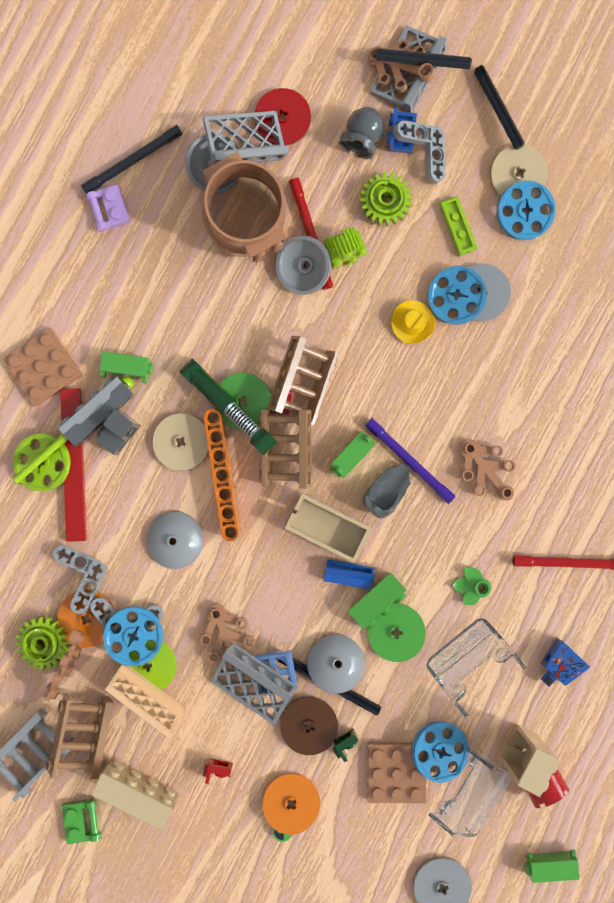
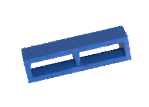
(349, 574)

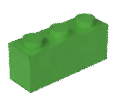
(378, 601)

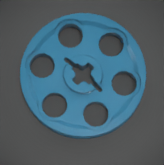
(520, 217)
(454, 286)
(124, 638)
(440, 760)

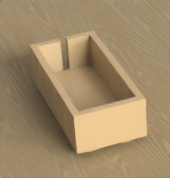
(328, 528)
(530, 768)
(136, 794)

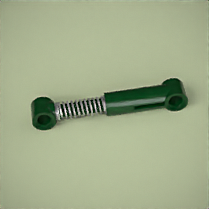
(227, 405)

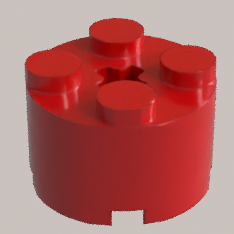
(554, 792)

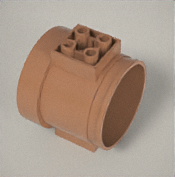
(229, 169)

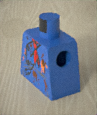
(562, 664)

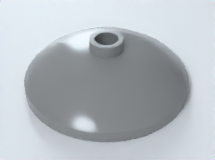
(197, 160)
(292, 265)
(188, 540)
(326, 653)

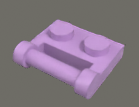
(114, 206)

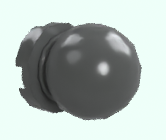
(363, 131)

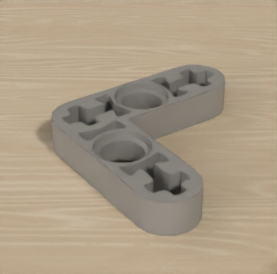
(428, 141)
(88, 570)
(98, 612)

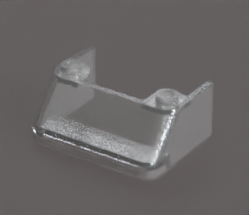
(465, 654)
(476, 797)

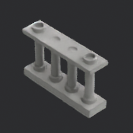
(11, 750)

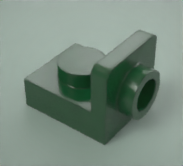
(344, 742)

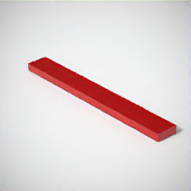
(74, 483)

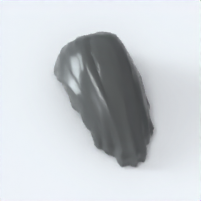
(387, 491)

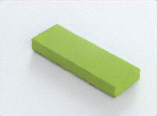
(458, 226)

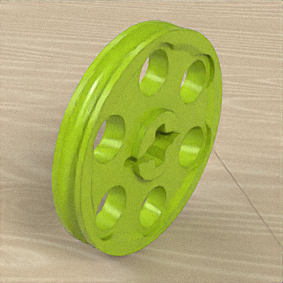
(48, 468)

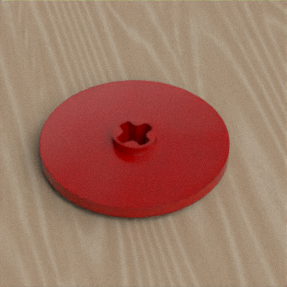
(290, 104)

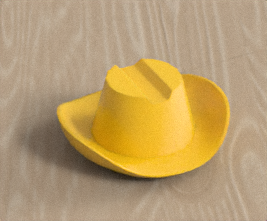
(413, 322)

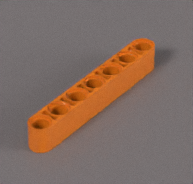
(220, 484)

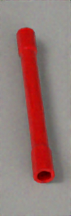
(298, 195)
(529, 561)

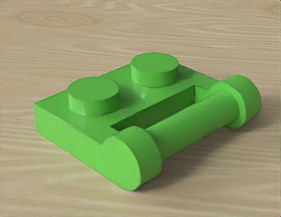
(75, 821)

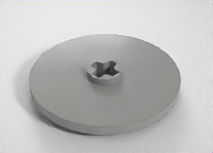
(497, 291)
(445, 872)

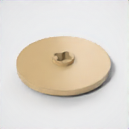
(525, 159)
(166, 444)

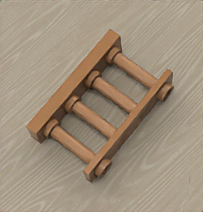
(287, 372)
(303, 457)
(95, 746)

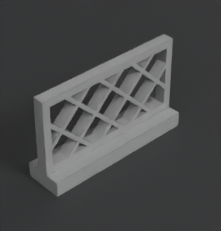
(416, 87)
(257, 154)
(259, 673)

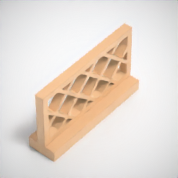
(145, 692)

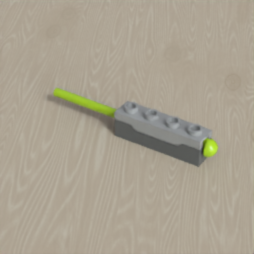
(86, 419)

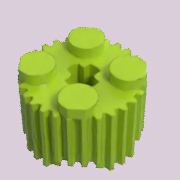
(345, 247)

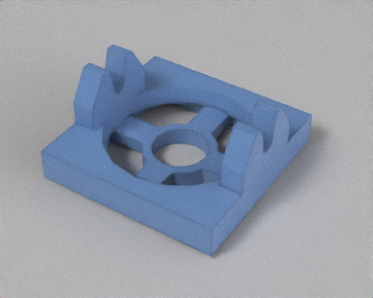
(286, 657)

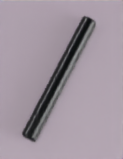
(420, 58)
(499, 107)

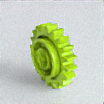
(386, 187)
(32, 648)

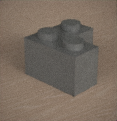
(117, 432)

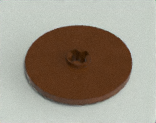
(315, 739)

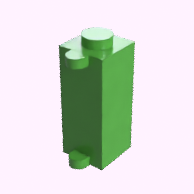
(126, 365)
(352, 455)
(552, 866)

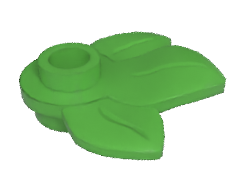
(469, 586)

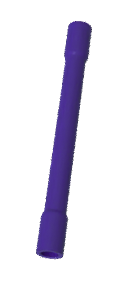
(440, 489)

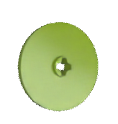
(163, 664)

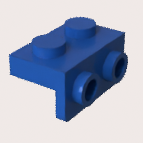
(395, 145)

